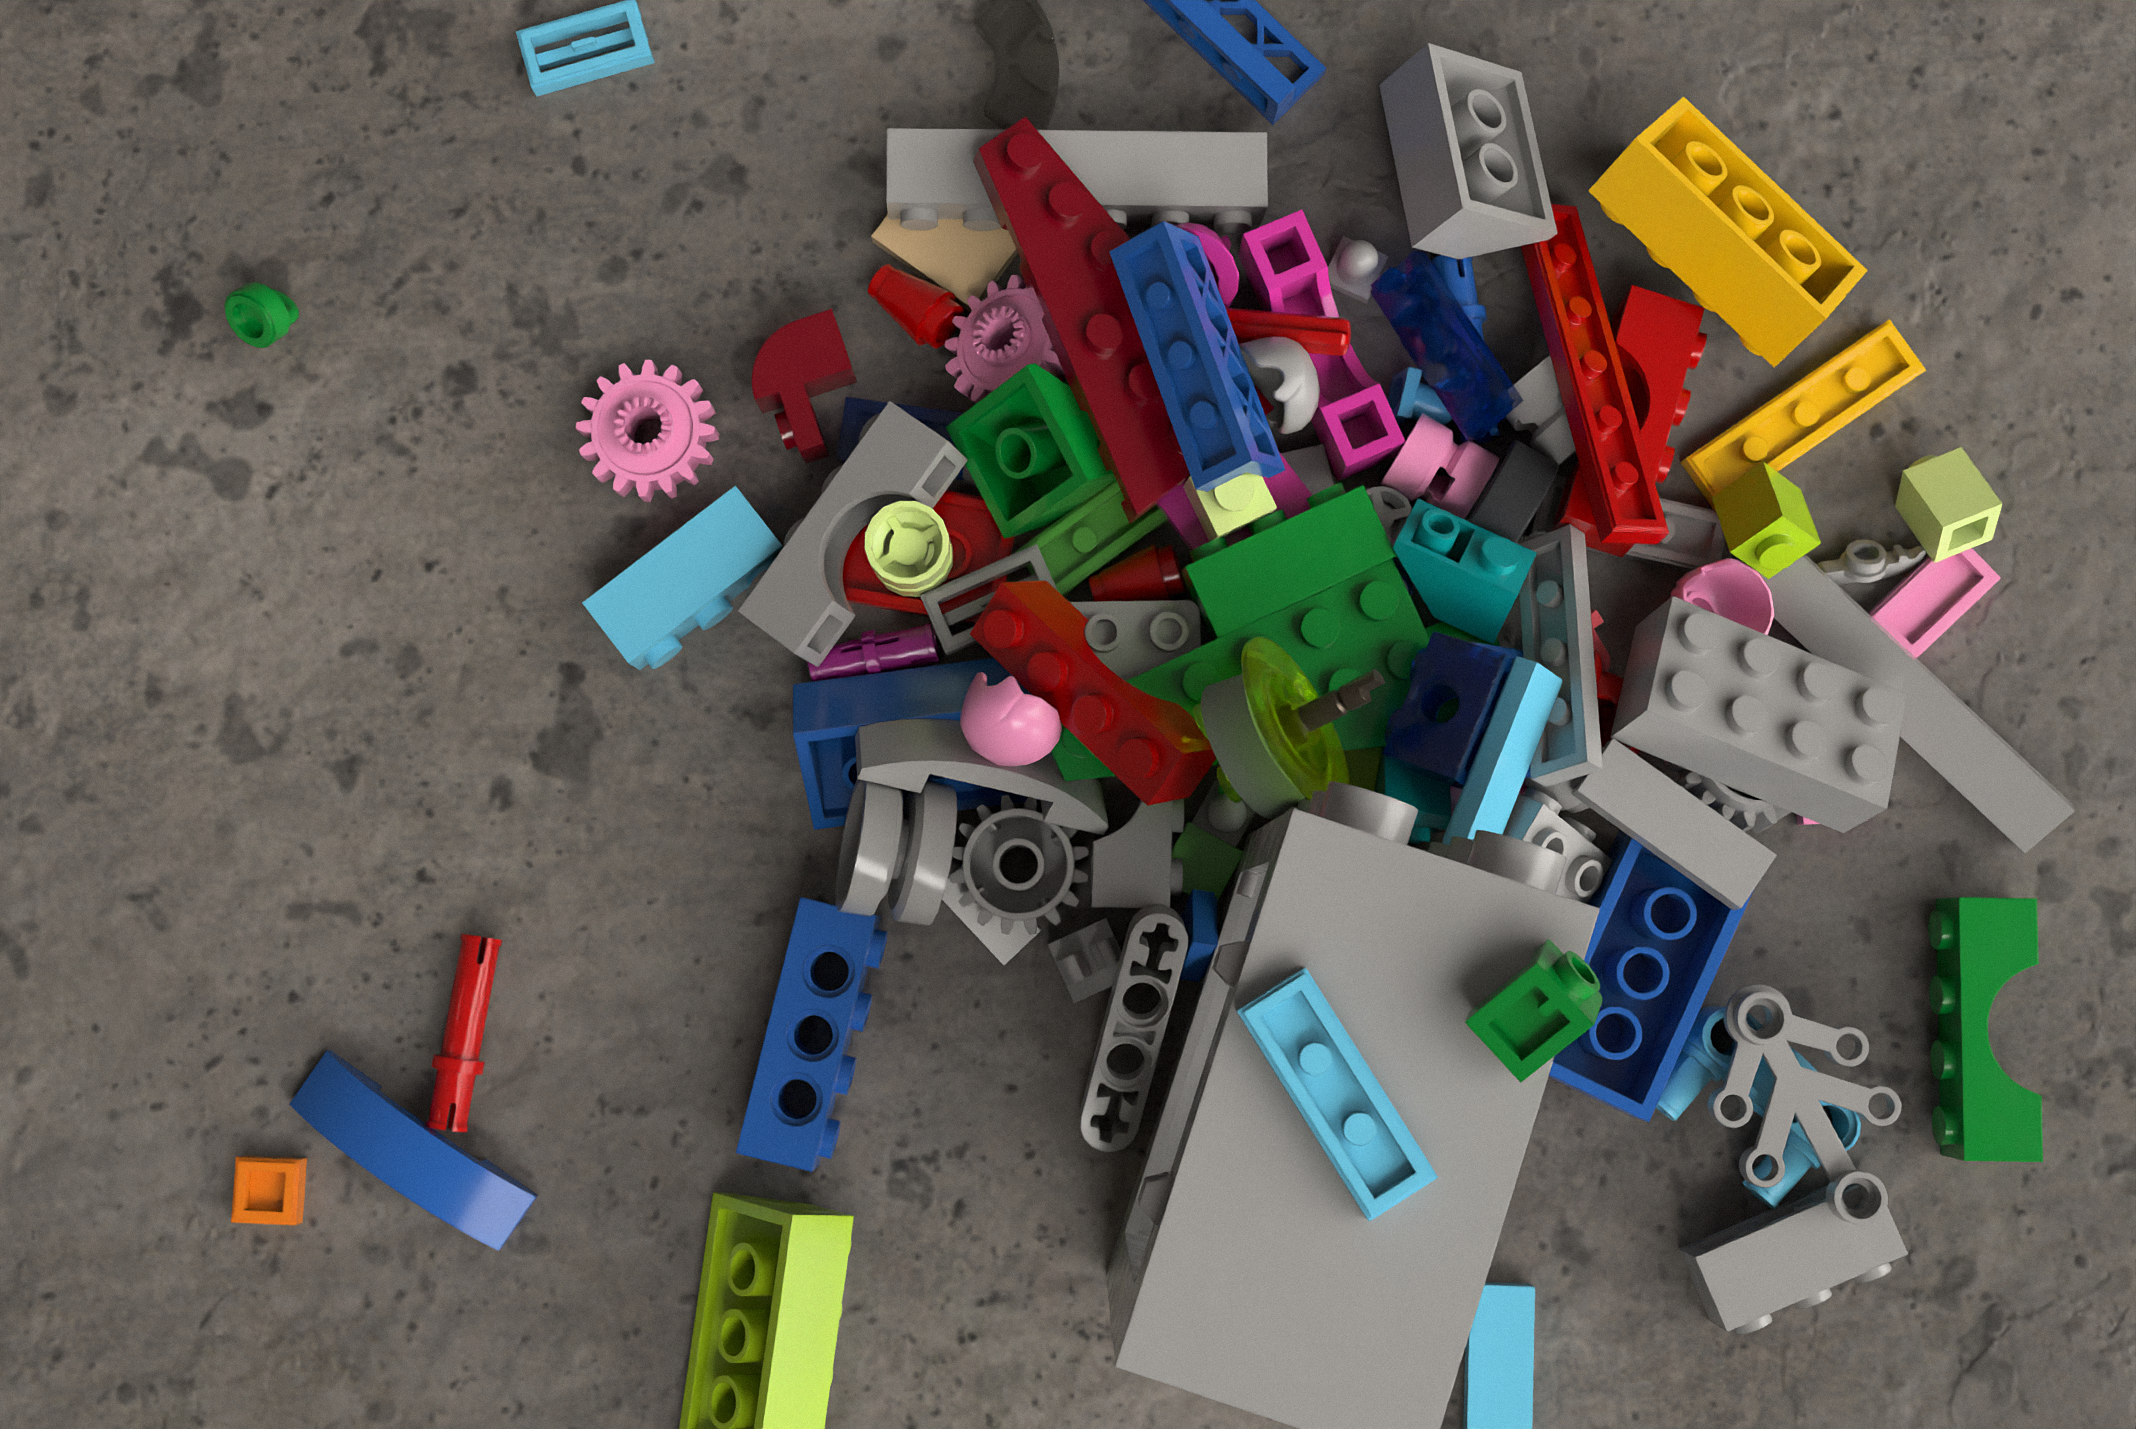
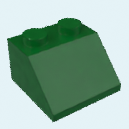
(1030, 451)

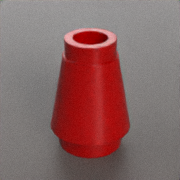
(916, 305)
(1144, 576)

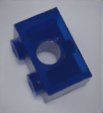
(1440, 673)

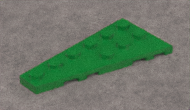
(1330, 637)

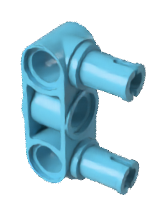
(1701, 1063)

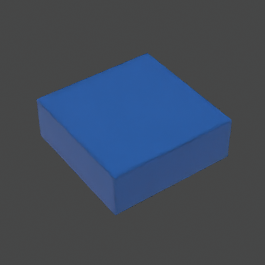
(1202, 932)

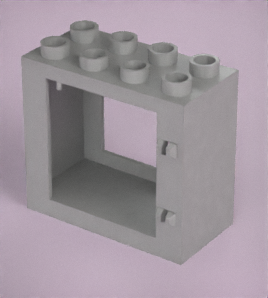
(1240, 1241)

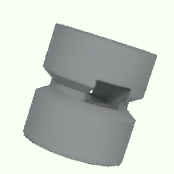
(1543, 413)

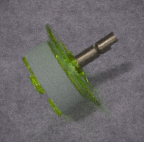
(1276, 730)

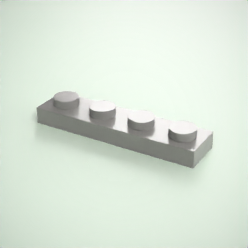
(1560, 638)

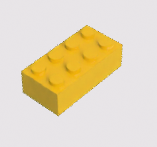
(1727, 232)

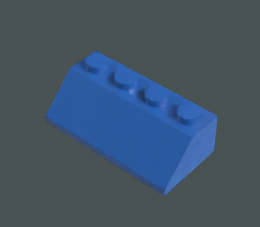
(834, 709)

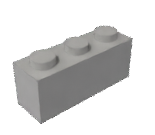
(1787, 1259)

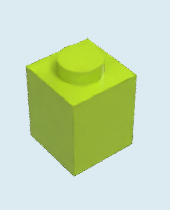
(1765, 520)

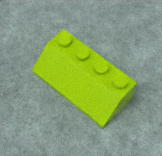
(766, 1315)

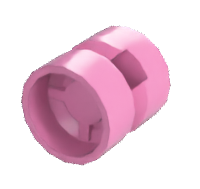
(1423, 453)

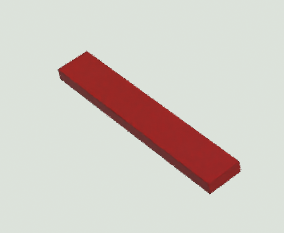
(1593, 385)

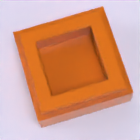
(269, 1190)

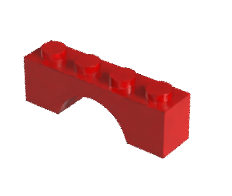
(1656, 347)
(1137, 736)

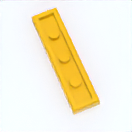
(1807, 410)

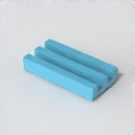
(592, 68)

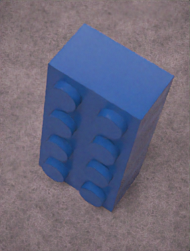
(1654, 963)

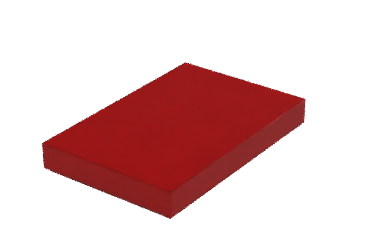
(975, 545)

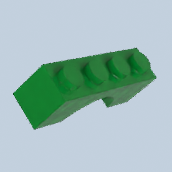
(1980, 1106)

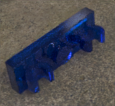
(1445, 345)

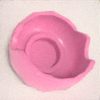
(1730, 591)
(1007, 723)

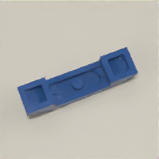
(410, 1156)

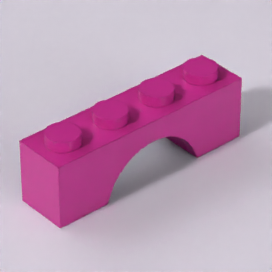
(1352, 408)

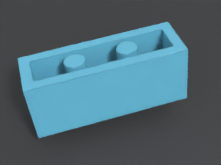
(684, 581)

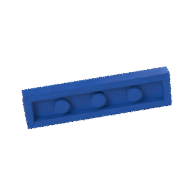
(1235, 58)
(1195, 357)

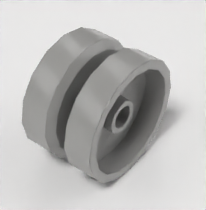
(896, 850)

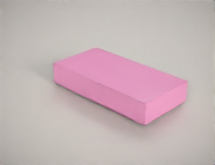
(1933, 598)

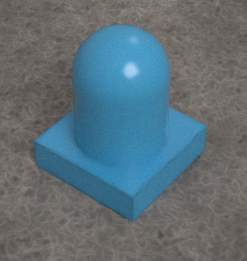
(1411, 398)

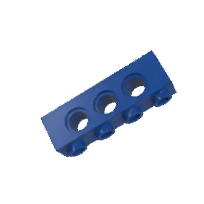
(769, 1127)

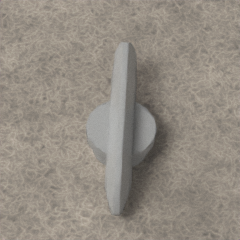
(1868, 562)

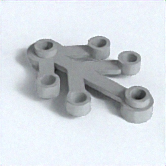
(1798, 1093)

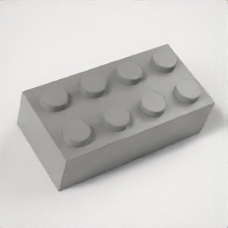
(1760, 715)

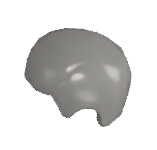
(1285, 378)

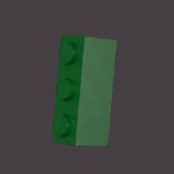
(1286, 559)

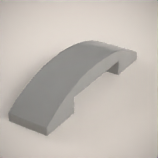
(911, 749)

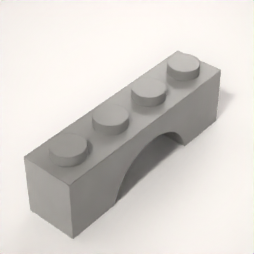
(802, 591)
(1136, 863)

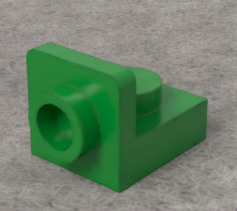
(1538, 1010)

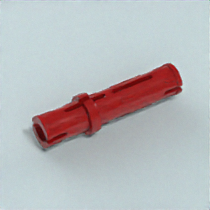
(463, 1034)

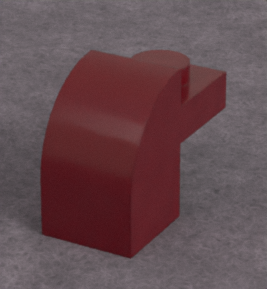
(795, 366)

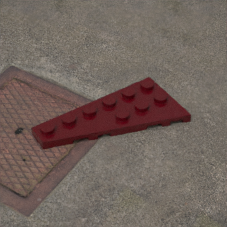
(1067, 261)

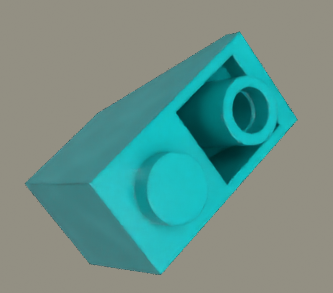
(1462, 569)
(1425, 794)

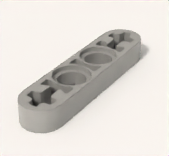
(1127, 1027)

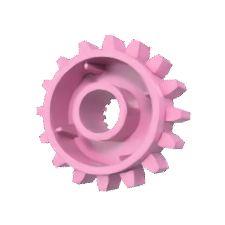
(1000, 340)
(628, 405)

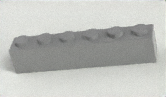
(1130, 173)

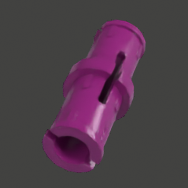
(879, 653)

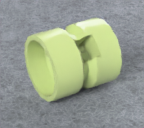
(909, 548)

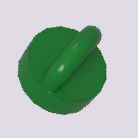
(260, 314)

